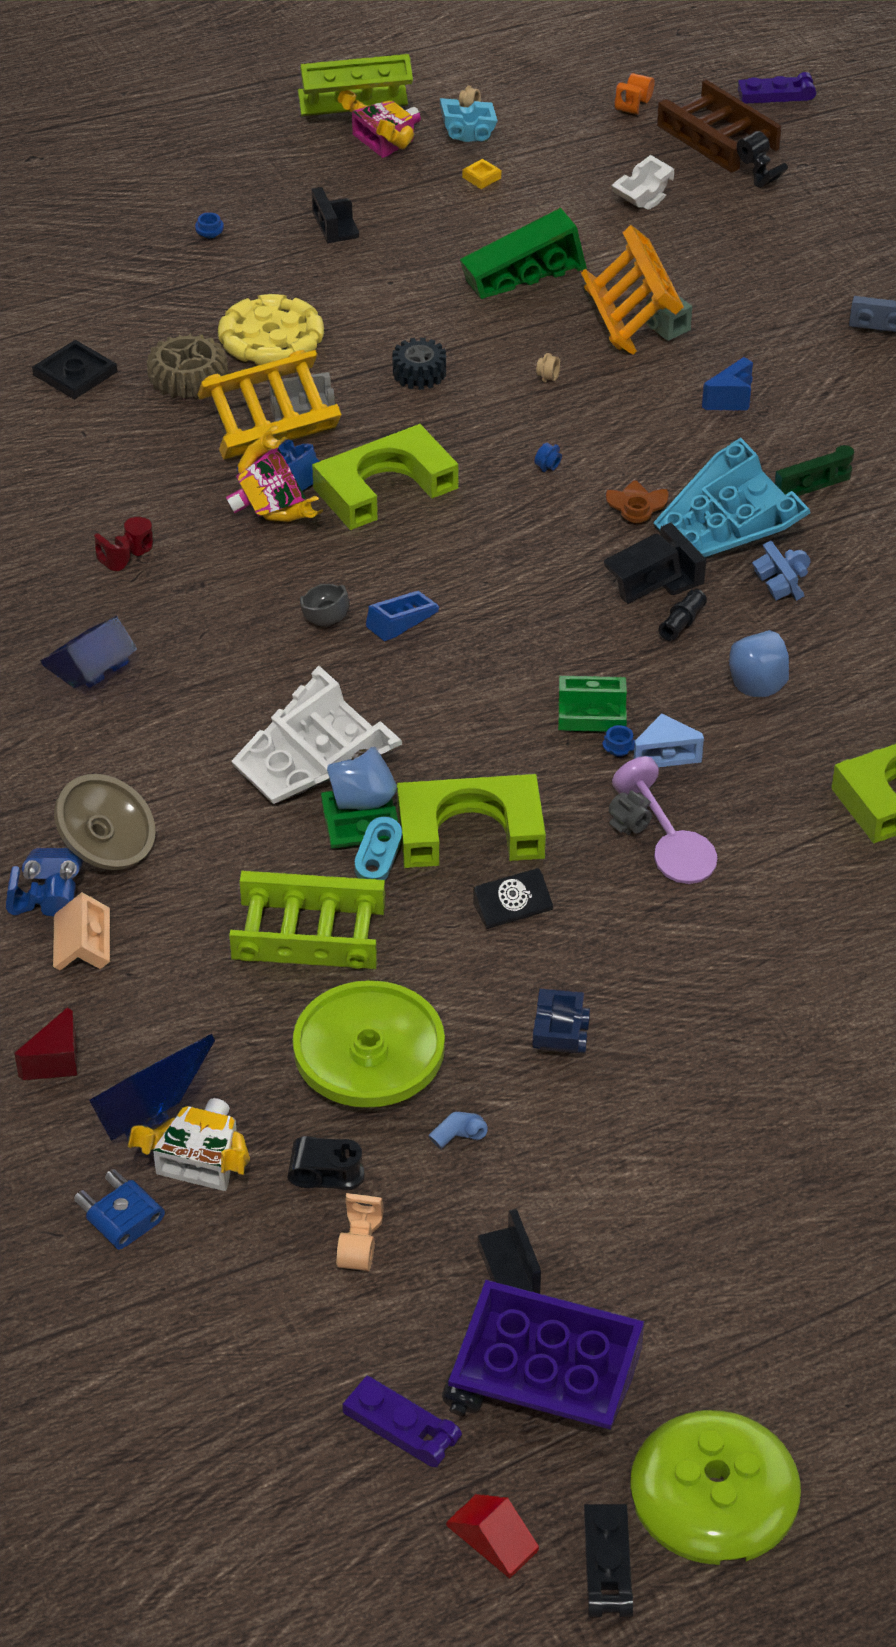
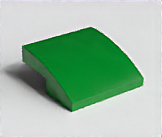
(591, 703)
(349, 826)

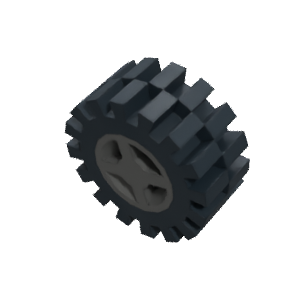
(419, 363)

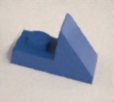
(729, 388)

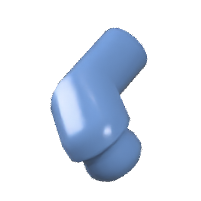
(459, 1124)

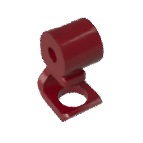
(136, 540)

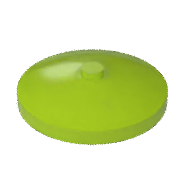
(368, 1043)

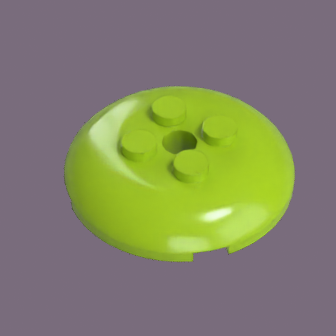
(711, 1518)

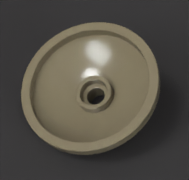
(112, 811)

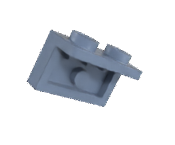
(873, 313)

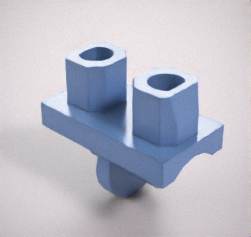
(785, 568)

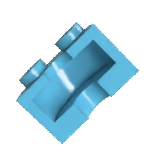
(469, 122)

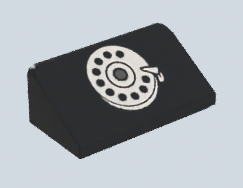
(512, 898)

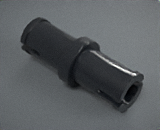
(682, 614)

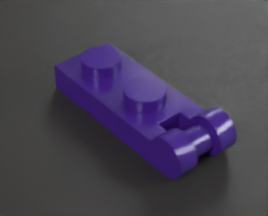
(777, 89)
(401, 1421)

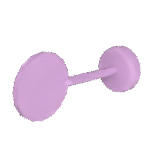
(679, 854)

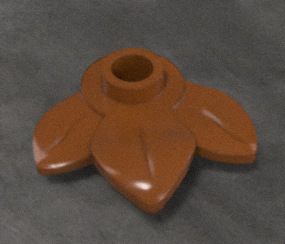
(636, 502)

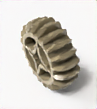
(184, 363)

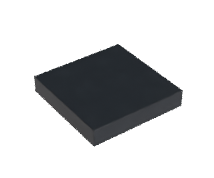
(74, 369)

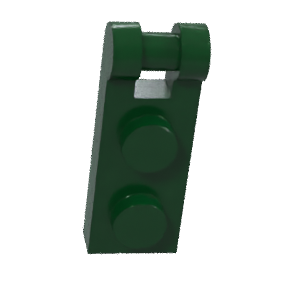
(817, 472)

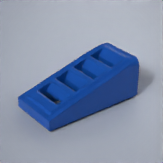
(398, 614)

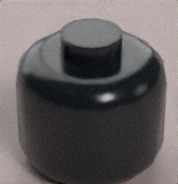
(461, 1400)

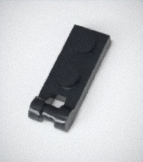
(607, 1559)

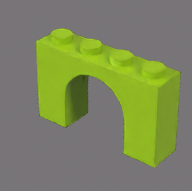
(407, 452)
(865, 791)
(508, 799)

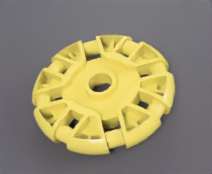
(247, 326)

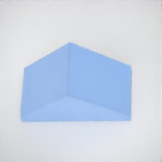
(670, 743)

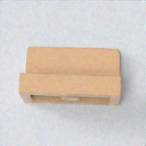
(82, 932)

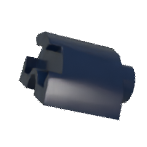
(560, 1021)

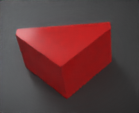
(495, 1532)

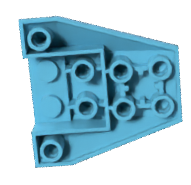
(731, 503)

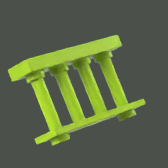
(370, 78)
(308, 893)

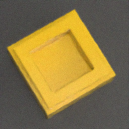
(481, 173)

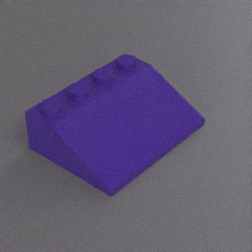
(548, 1354)

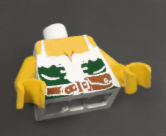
(196, 1145)

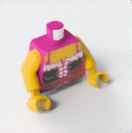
(381, 126)
(269, 483)

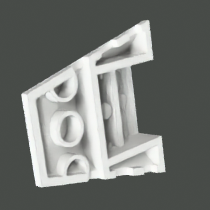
(306, 738)

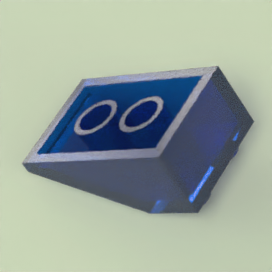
(150, 1092)

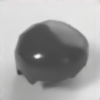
(325, 604)

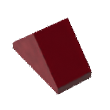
(50, 1051)

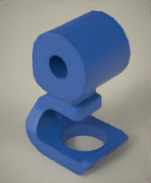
(50, 896)

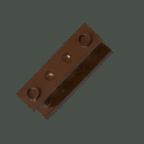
(707, 140)

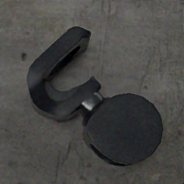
(754, 150)

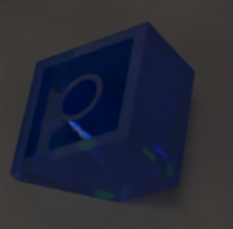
(91, 654)

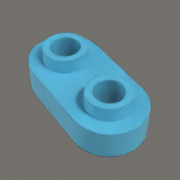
(376, 852)

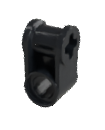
(322, 1161)

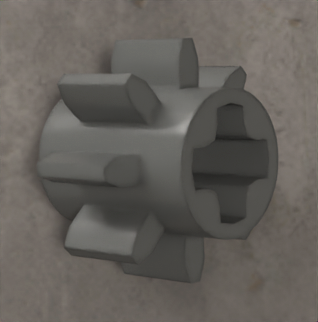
(630, 812)

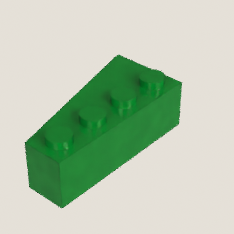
(525, 256)

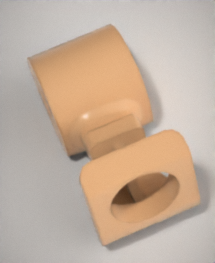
(357, 1246)

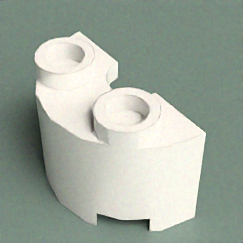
(645, 184)

